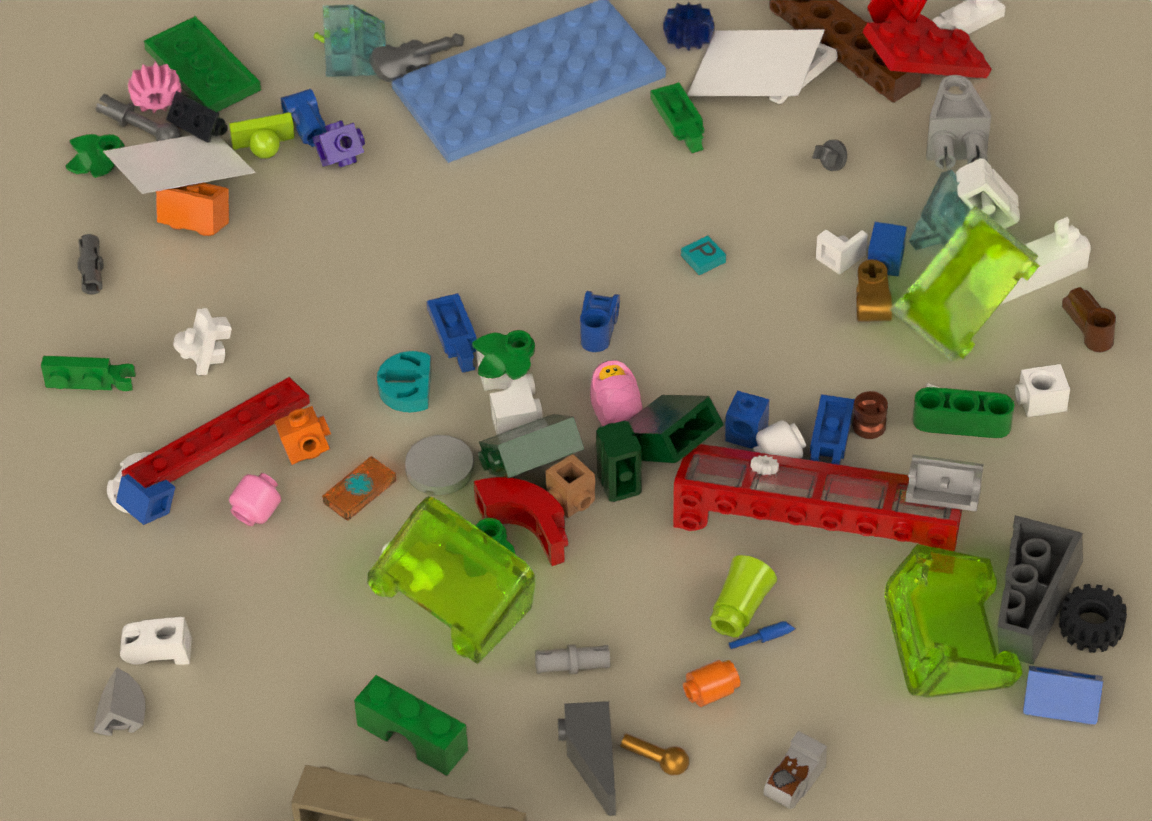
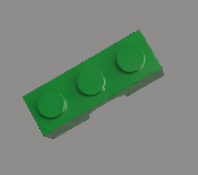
(436, 736)

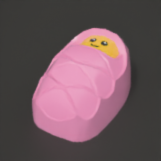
(614, 393)

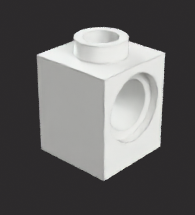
(1043, 390)

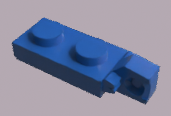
(453, 329)

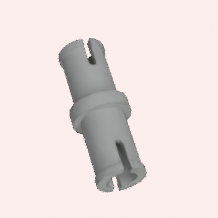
(572, 659)

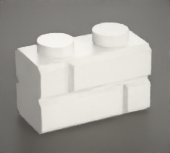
(985, 188)

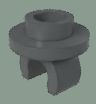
(832, 155)

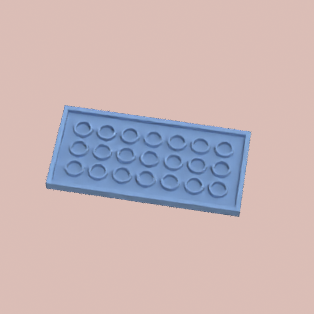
(527, 79)

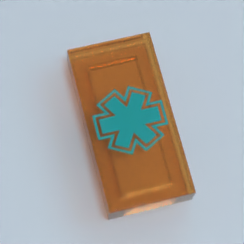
(359, 488)

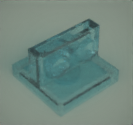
(941, 214)

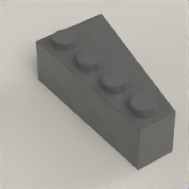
(1037, 580)

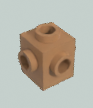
(571, 485)

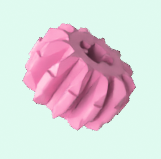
(153, 87)

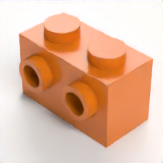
(194, 208)

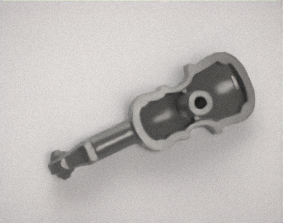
(392, 62)

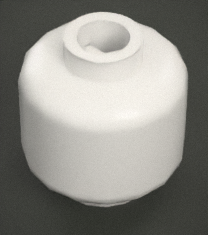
(780, 440)

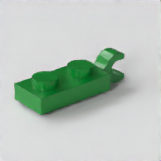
(86, 373)

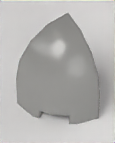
(120, 705)

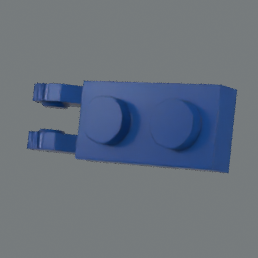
(831, 428)

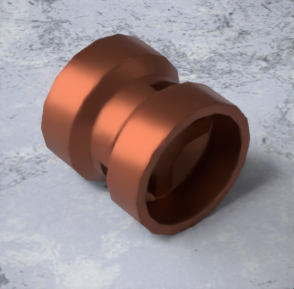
(870, 415)

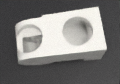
(156, 641)

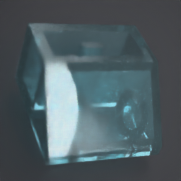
(350, 39)

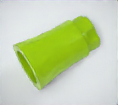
(741, 594)

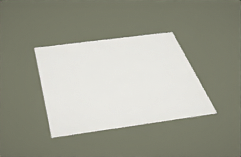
(756, 63)
(178, 163)

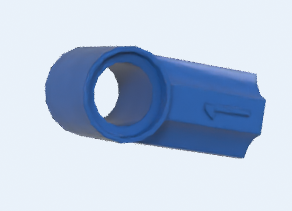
(305, 115)

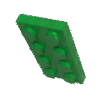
(203, 64)

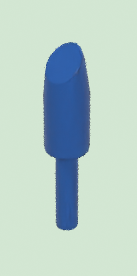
(765, 634)

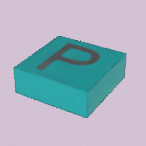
(703, 255)

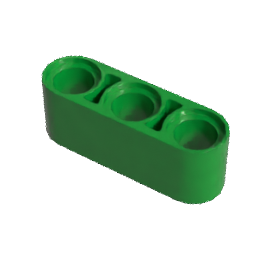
(963, 412)

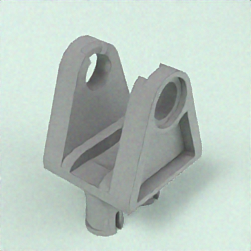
(957, 124)

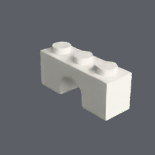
(514, 404)

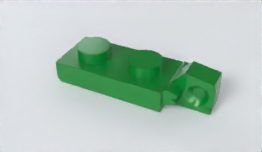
(679, 115)

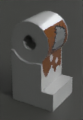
(796, 771)

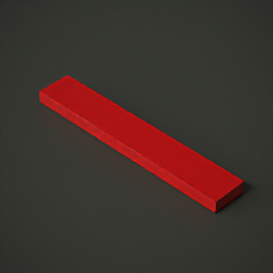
(219, 434)

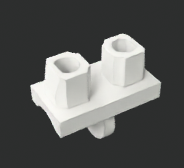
(200, 341)

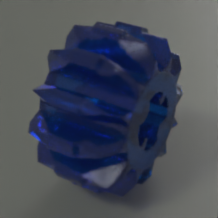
(688, 26)

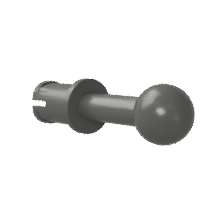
(125, 114)

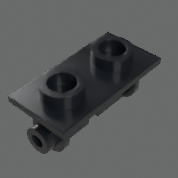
(195, 118)

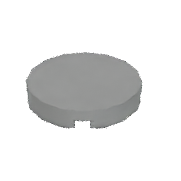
(439, 464)

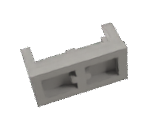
(944, 483)

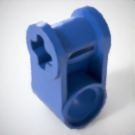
(598, 321)

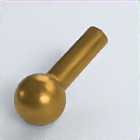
(672, 759)

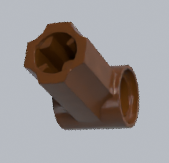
(1091, 318)

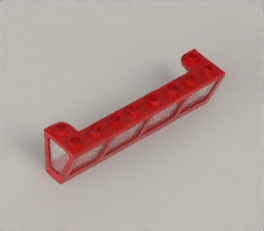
(807, 495)

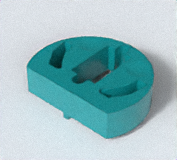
(405, 395)

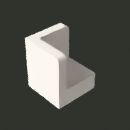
(840, 252)

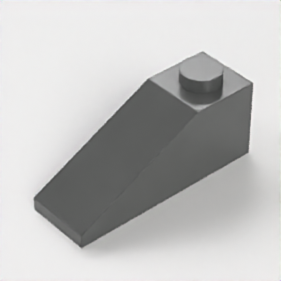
(590, 748)

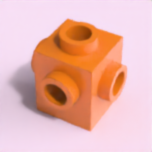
(303, 434)

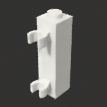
(1059, 257)

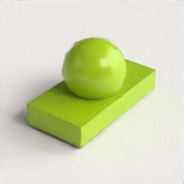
(262, 134)

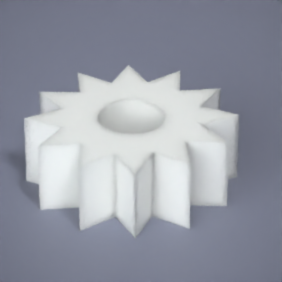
(764, 465)

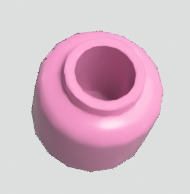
(254, 499)

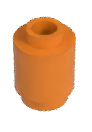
(711, 682)

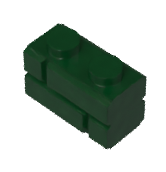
(619, 461)

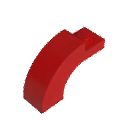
(524, 505)

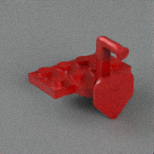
(917, 45)

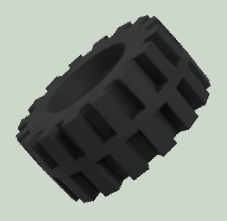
(1089, 634)

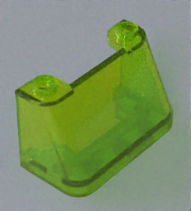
(965, 284)
(456, 577)
(943, 625)

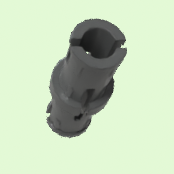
(90, 264)

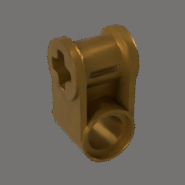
(873, 292)

